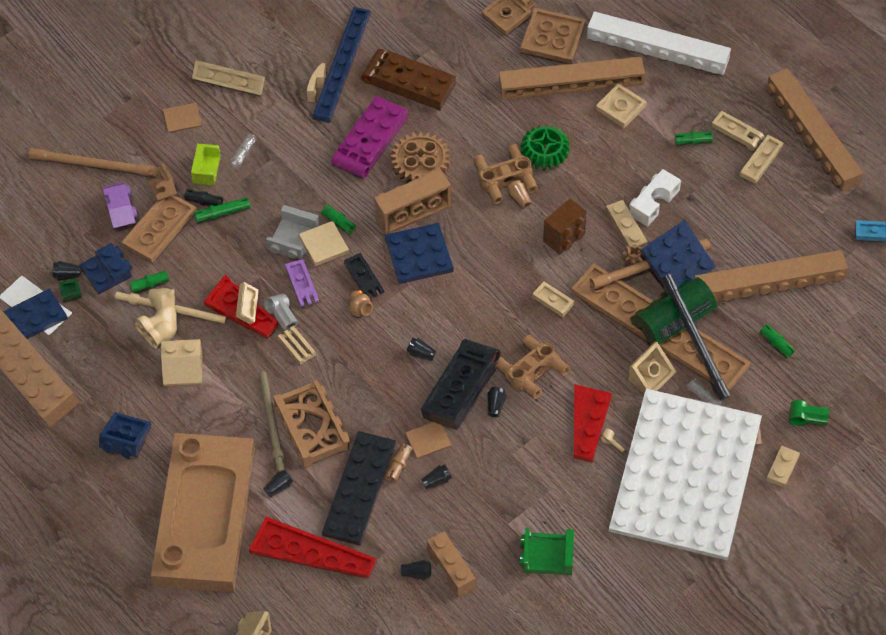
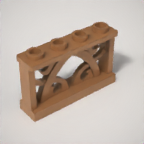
(302, 446)

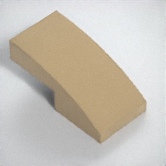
(316, 81)

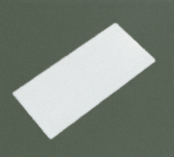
(22, 290)

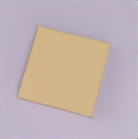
(621, 105)
(323, 243)

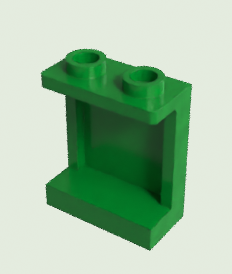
(547, 552)

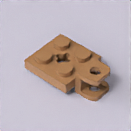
(518, 10)

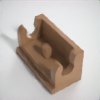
(163, 184)

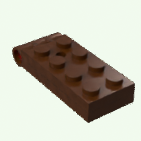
(409, 78)

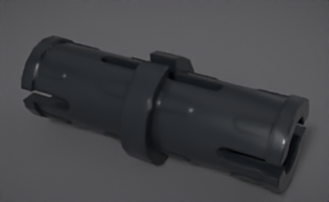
(203, 198)

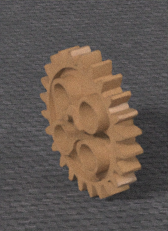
(420, 153)

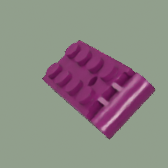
(370, 137)

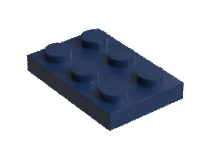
(36, 314)

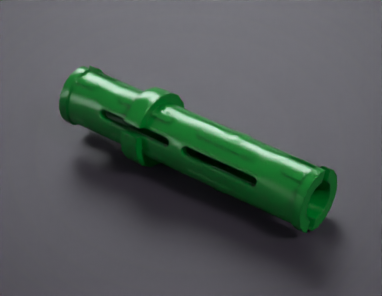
(220, 210)

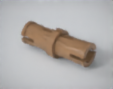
(398, 463)

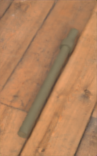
(277, 453)

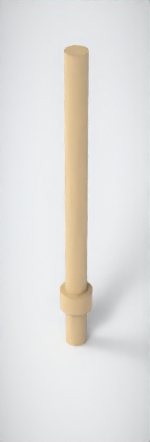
(135, 299)

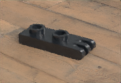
(363, 275)

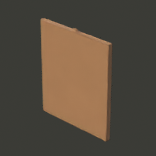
(182, 117)
(428, 439)

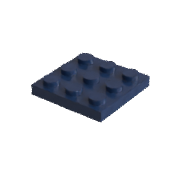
(419, 253)
(677, 254)

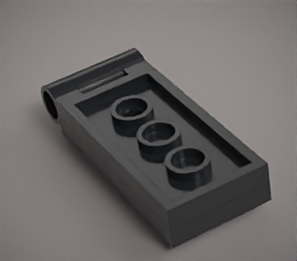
(460, 383)

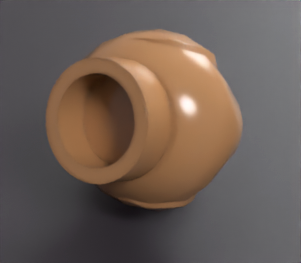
(360, 304)

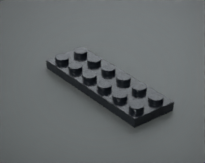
(359, 488)

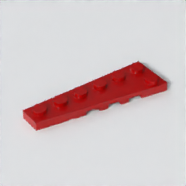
(300, 547)

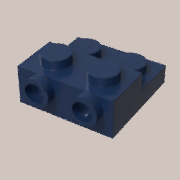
(106, 268)
(124, 435)

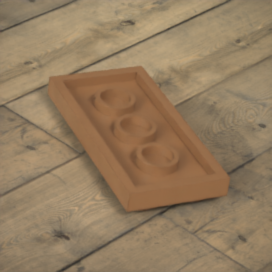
(158, 227)

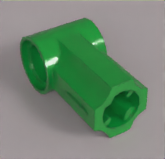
(803, 413)

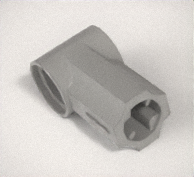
(279, 307)

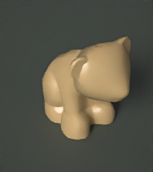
(164, 322)

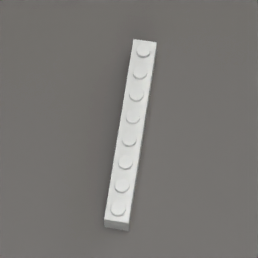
(658, 43)

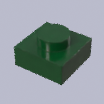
(70, 289)

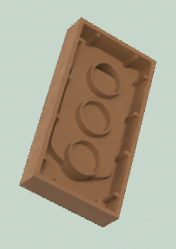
(203, 513)

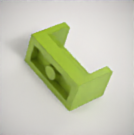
(205, 164)

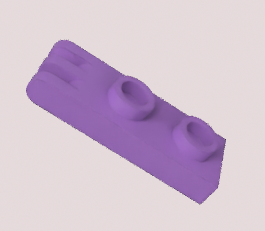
(301, 282)

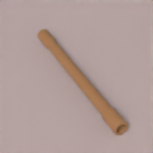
(44, 155)
(606, 279)

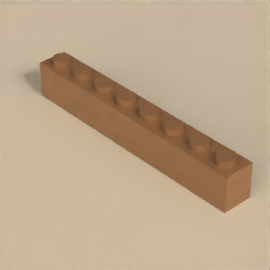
(571, 78)
(814, 130)
(776, 276)

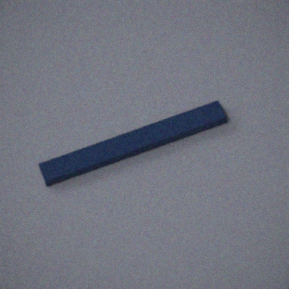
(341, 65)

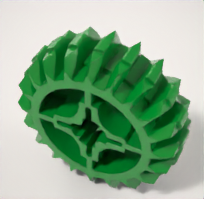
(556, 146)

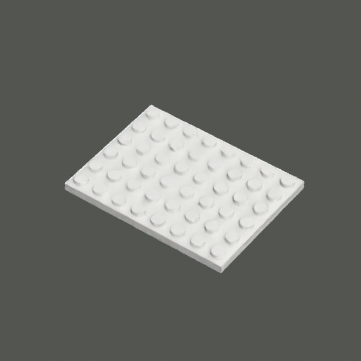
(685, 474)

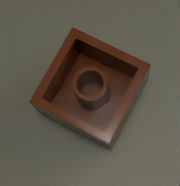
(564, 226)

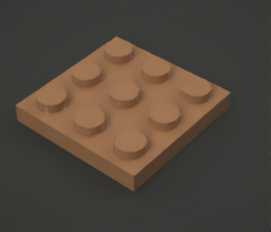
(553, 35)

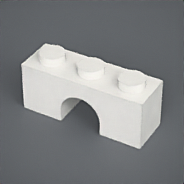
(662, 186)

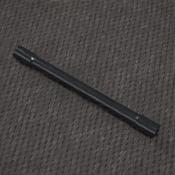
(718, 382)

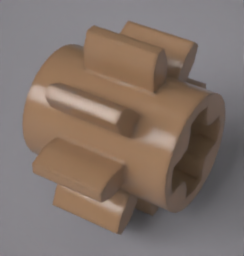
(632, 255)

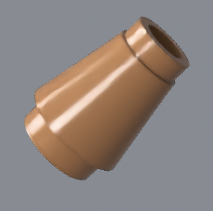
(519, 193)

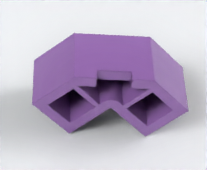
(119, 205)

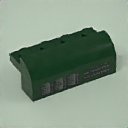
(661, 317)

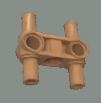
(505, 173)
(532, 366)

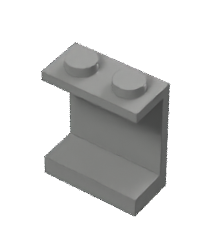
(286, 237)

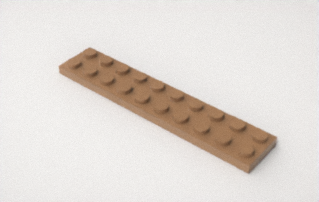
(622, 302)

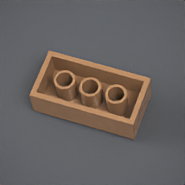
(412, 201)

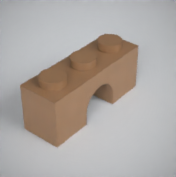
(457, 572)

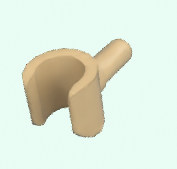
(607, 438)

